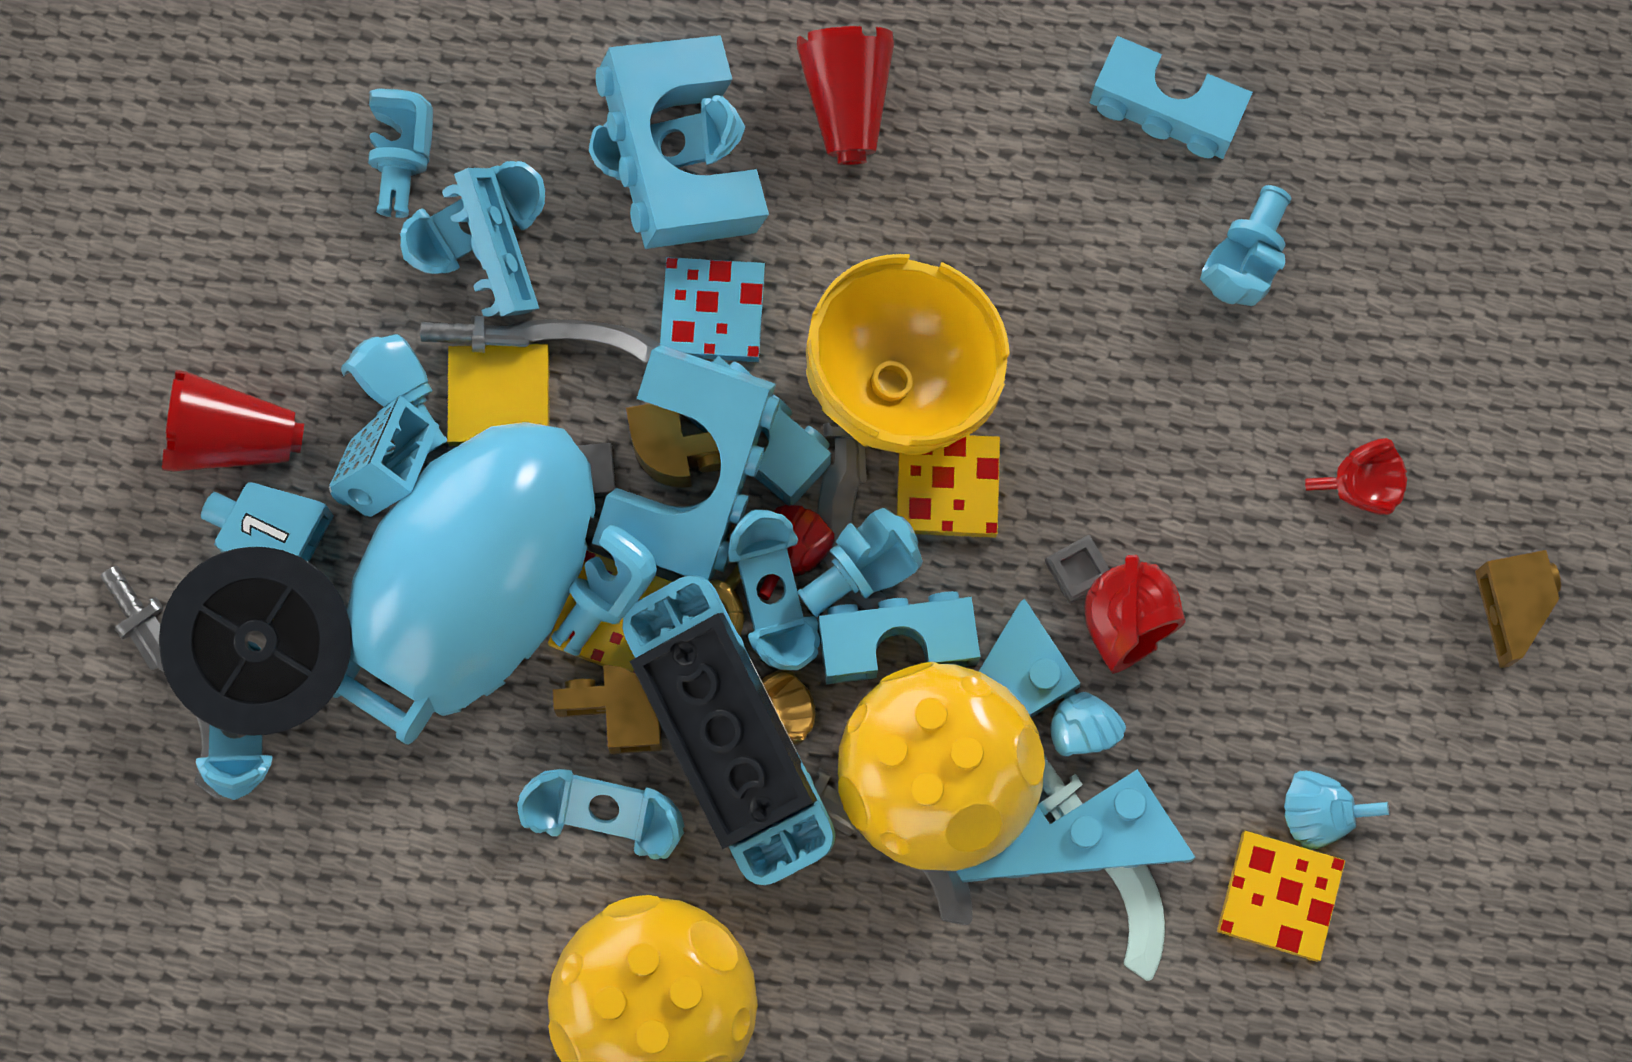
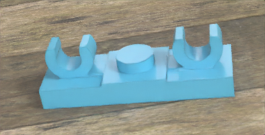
(493, 242)

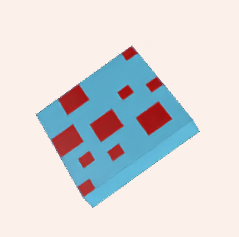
(713, 308)

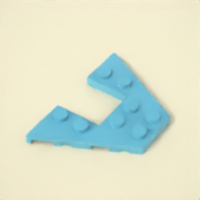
(1112, 829)

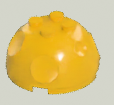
(906, 354)
(940, 767)
(652, 987)

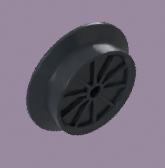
(209, 652)

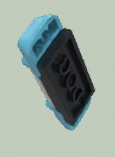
(726, 731)

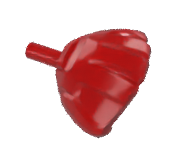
(1368, 478)
(813, 544)

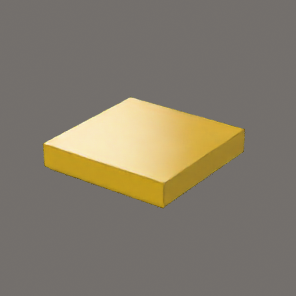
(496, 388)

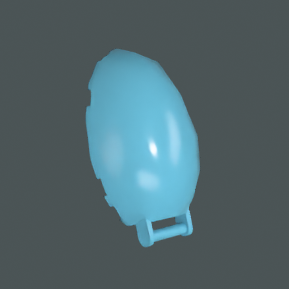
(468, 572)

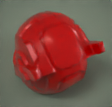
(1132, 612)

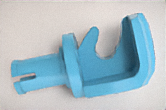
(407, 156)
(1251, 255)
(391, 369)
(866, 560)
(607, 595)

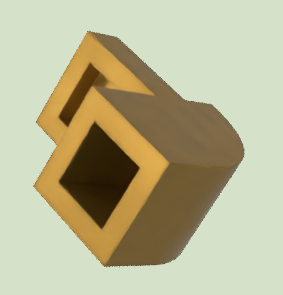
(664, 450)
(629, 715)

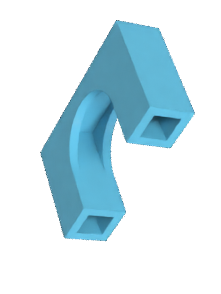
(667, 202)
(733, 411)

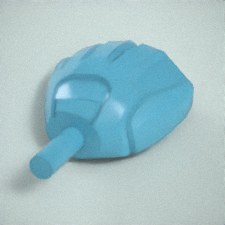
(1085, 725)
(1323, 810)

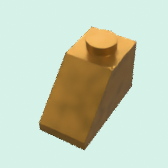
(1517, 601)

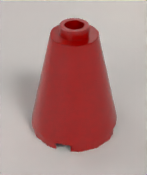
(847, 87)
(225, 427)

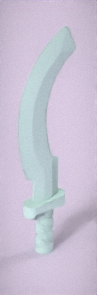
(1134, 883)

